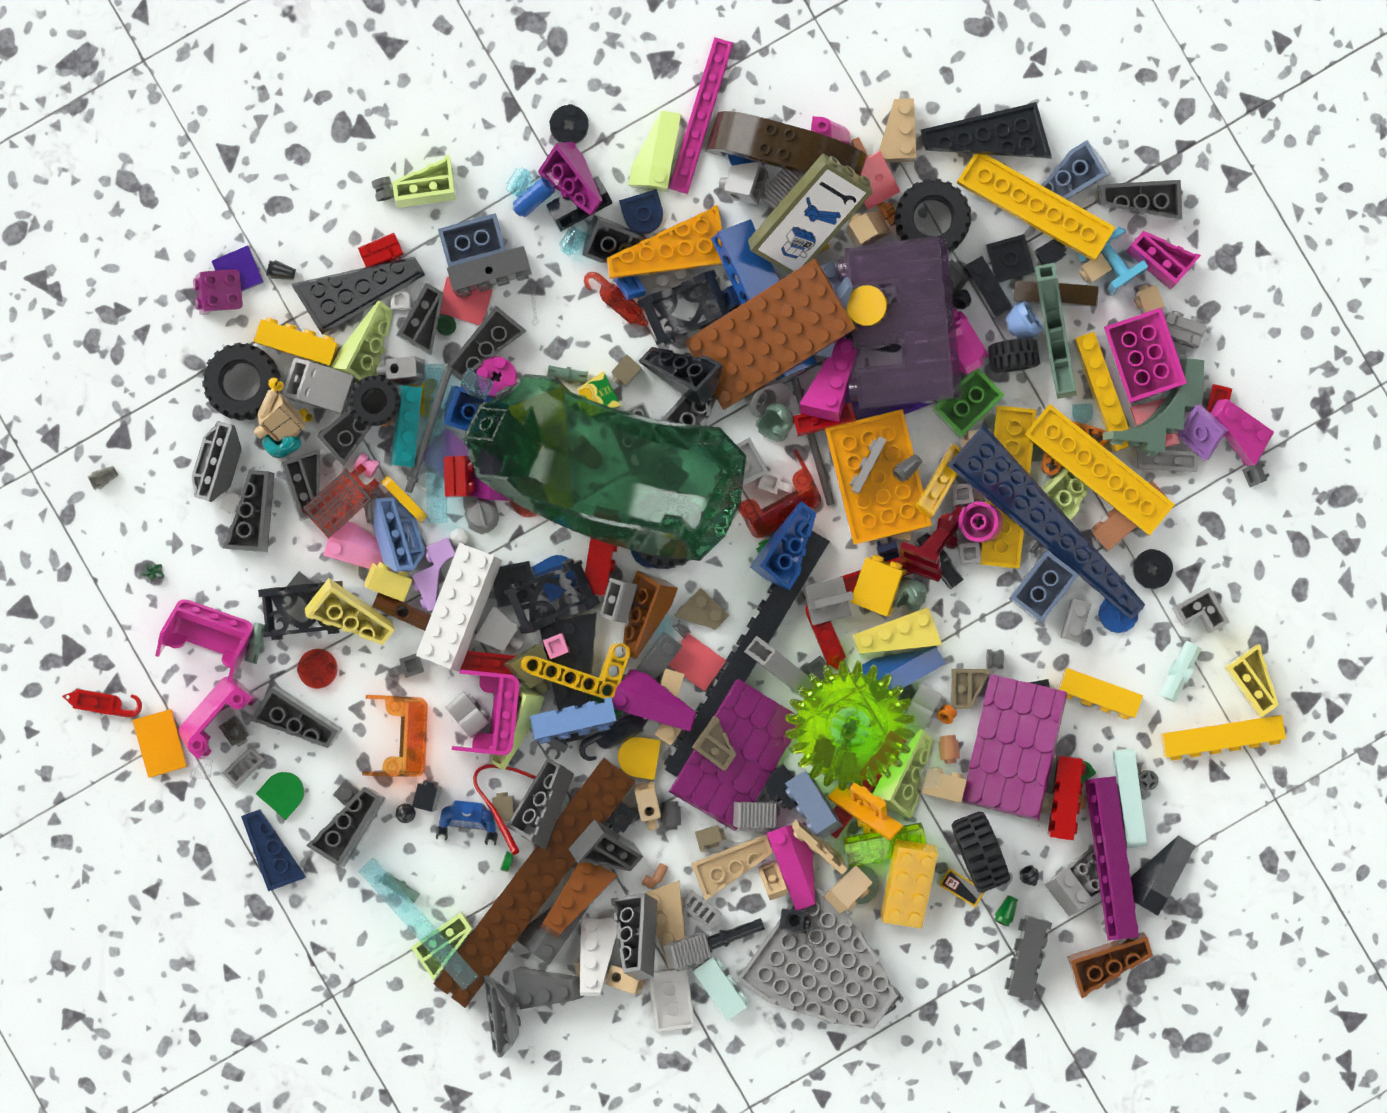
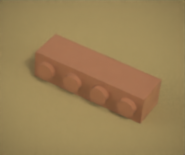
(1114, 528)

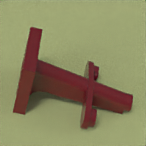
(926, 559)

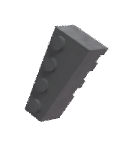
(347, 431)
(288, 714)
(542, 804)
(637, 933)
(1027, 957)

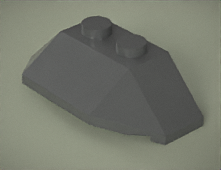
(216, 462)
(502, 1016)

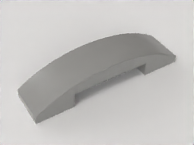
(968, 550)

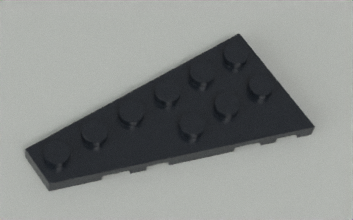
(580, 637)

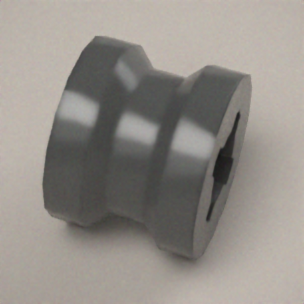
(995, 659)
(1151, 780)

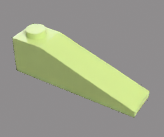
(655, 158)
(364, 347)
(1066, 492)
(528, 704)
(903, 785)

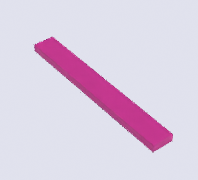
(701, 115)

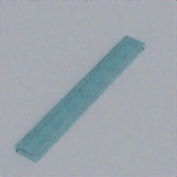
(436, 501)
(418, 923)

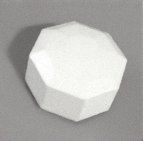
(459, 536)

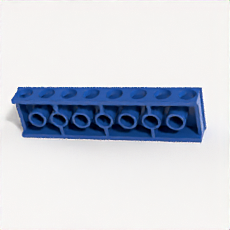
(753, 271)

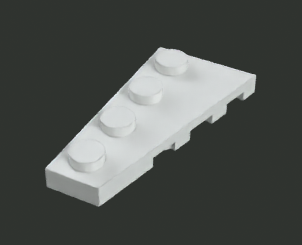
(597, 944)

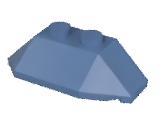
(397, 535)

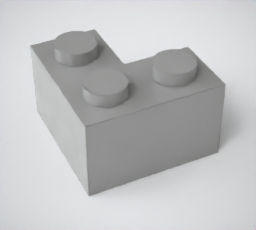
(1204, 606)

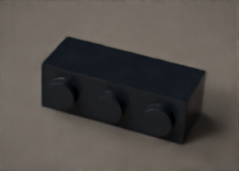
(567, 214)
(987, 287)
(427, 795)

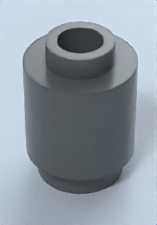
(670, 815)

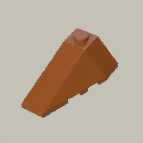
(649, 607)

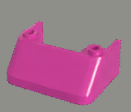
(207, 629)
(504, 712)

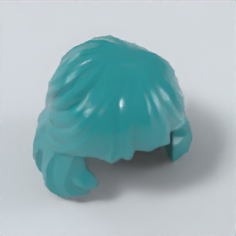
(281, 448)

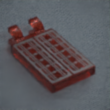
(340, 501)

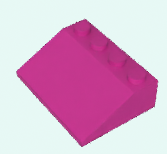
(1145, 355)

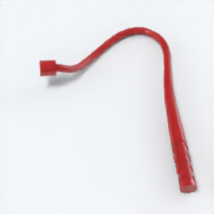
(503, 828)

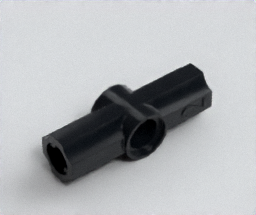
(950, 575)

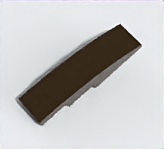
(1069, 293)

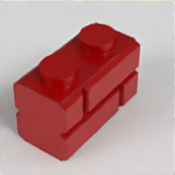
(381, 251)
(458, 477)

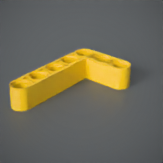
(579, 677)

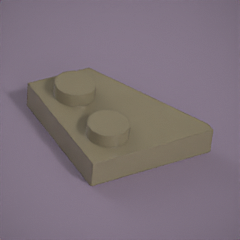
(702, 611)
(966, 686)
(715, 745)

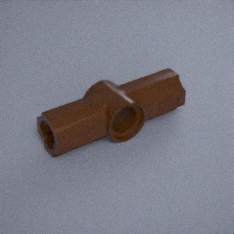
(390, 605)

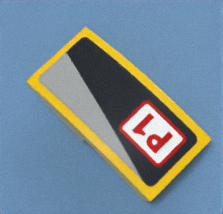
(961, 887)

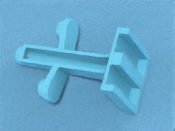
(1123, 273)

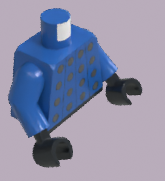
(469, 816)

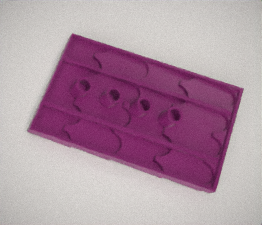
(758, 737)
(1014, 747)

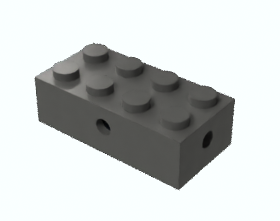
(503, 265)

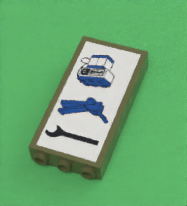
(810, 214)

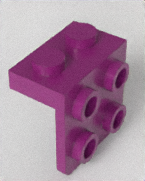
(217, 291)

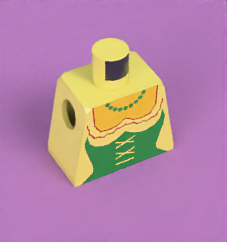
(600, 391)

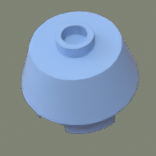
(1023, 321)

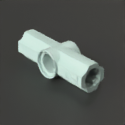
(1180, 671)

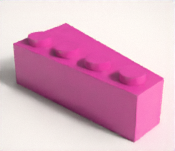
(831, 385)

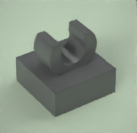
(1255, 474)
(558, 745)

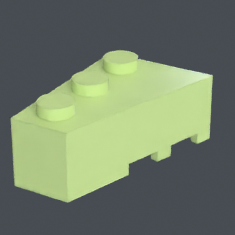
(426, 186)
(455, 932)

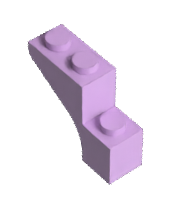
(428, 580)

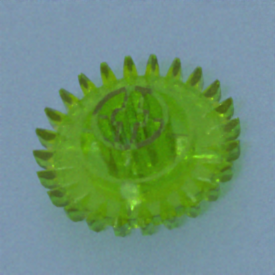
(874, 749)

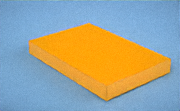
(160, 743)

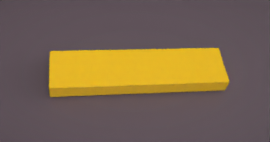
(938, 484)

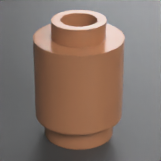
(949, 749)

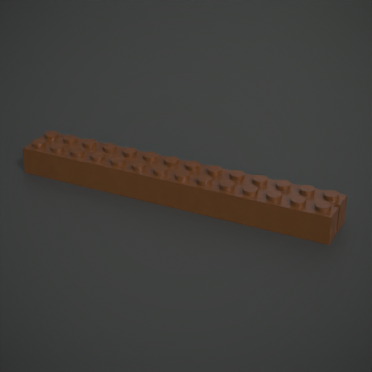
(536, 879)

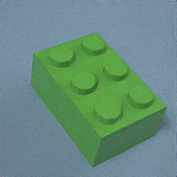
(978, 398)

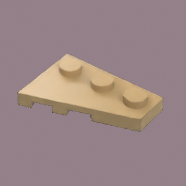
(819, 846)

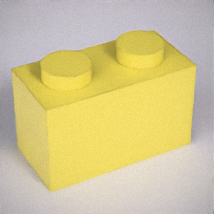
(388, 582)

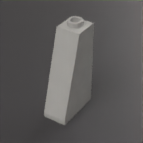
(777, 665)

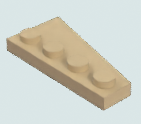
(726, 866)
(669, 914)

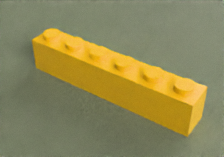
(1101, 385)
(1223, 736)

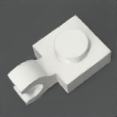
(773, 482)

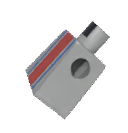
(409, 369)

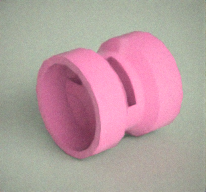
(370, 465)

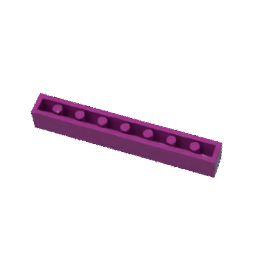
(1111, 858)

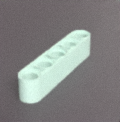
(1130, 797)

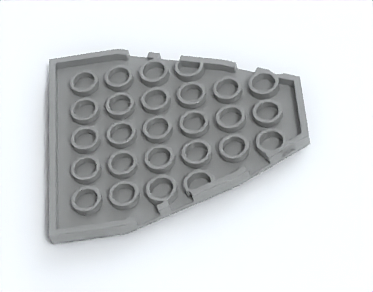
(822, 972)

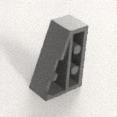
(302, 479)

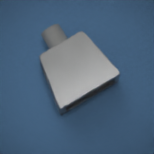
(745, 182)
(499, 632)

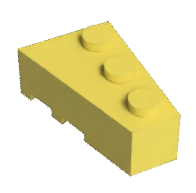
(1253, 681)

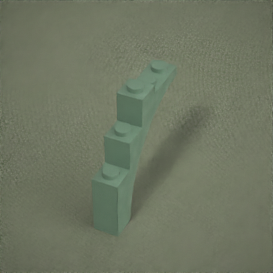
(1055, 330)
(1169, 417)

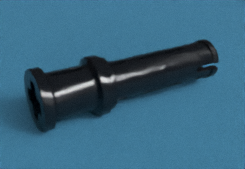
(724, 937)

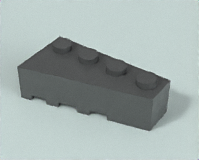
(1149, 198)
(488, 339)
(253, 514)
(348, 827)

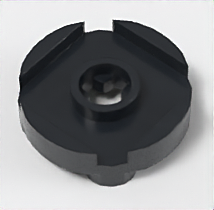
(571, 113)
(1163, 573)

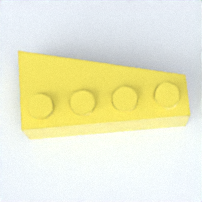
(344, 610)
(906, 632)

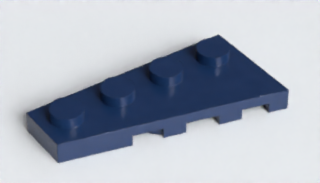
(272, 855)

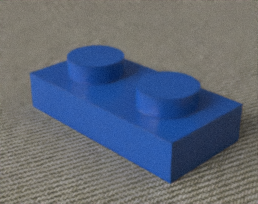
(630, 287)

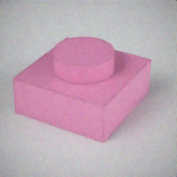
(556, 646)

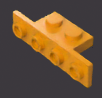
(866, 808)

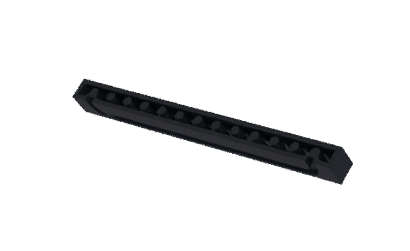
(741, 664)

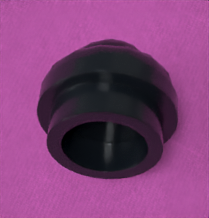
(961, 299)
(405, 813)
(1029, 875)

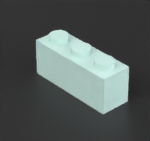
(720, 987)

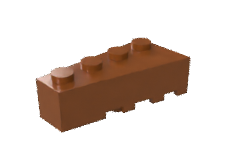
(579, 892)
(1107, 962)

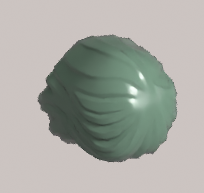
(775, 422)
(910, 593)

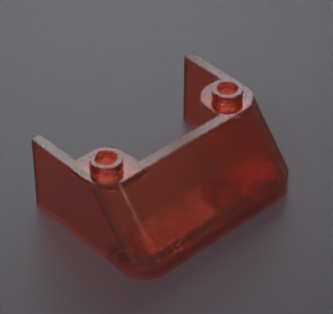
(767, 520)

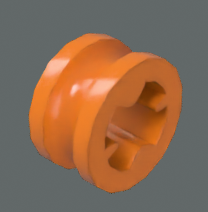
(946, 714)

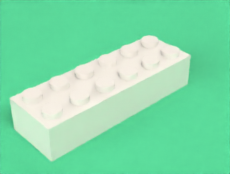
(459, 607)

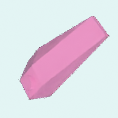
(353, 546)

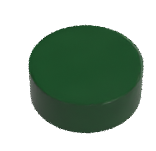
(446, 325)

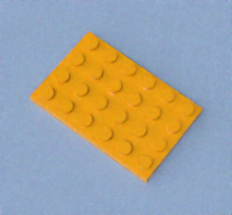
(884, 503)

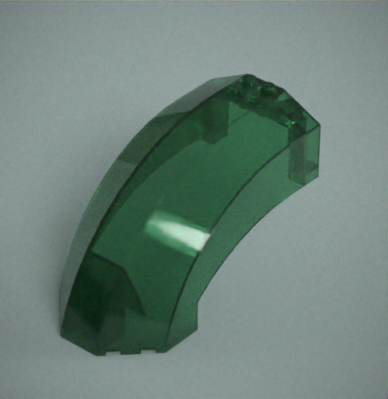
(608, 470)

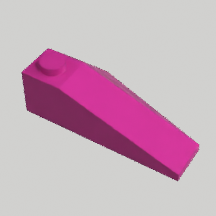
(795, 864)

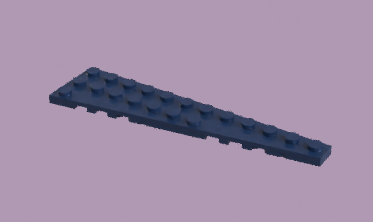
(1010, 488)

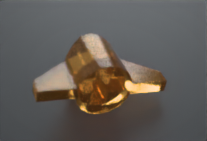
(887, 211)

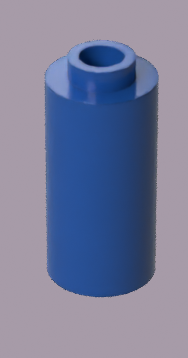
(533, 197)

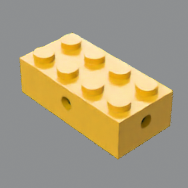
(908, 883)

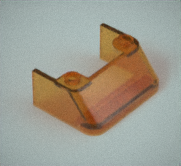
(412, 736)

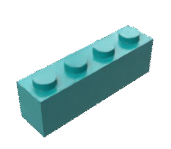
(406, 427)

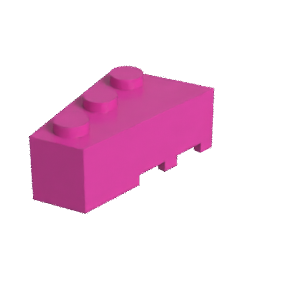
(1163, 259)
(1244, 431)

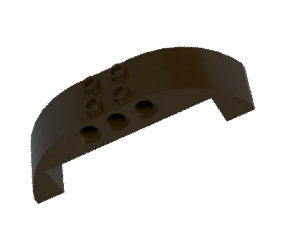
(777, 143)

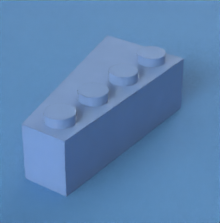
(572, 720)

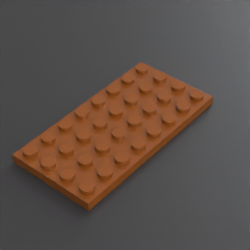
(773, 332)

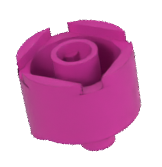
(500, 366)
(980, 533)

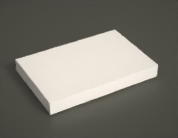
(671, 1000)

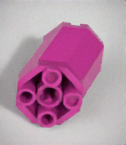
(969, 345)

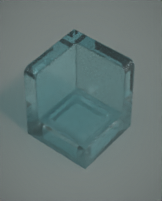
(475, 384)

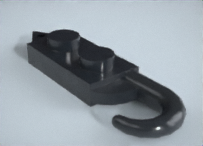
(618, 733)

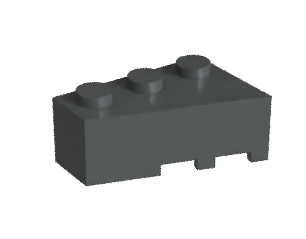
(422, 320)
(605, 847)
(544, 988)

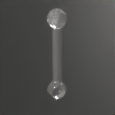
(535, 322)

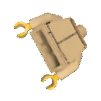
(278, 416)

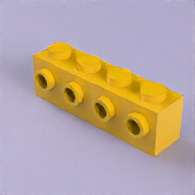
(295, 342)
(1100, 693)

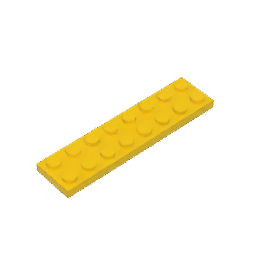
(1036, 205)
(1009, 429)
(1099, 469)

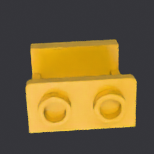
(878, 585)

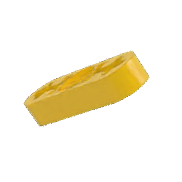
(404, 499)

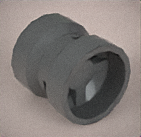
(383, 188)

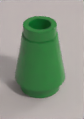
(1006, 911)

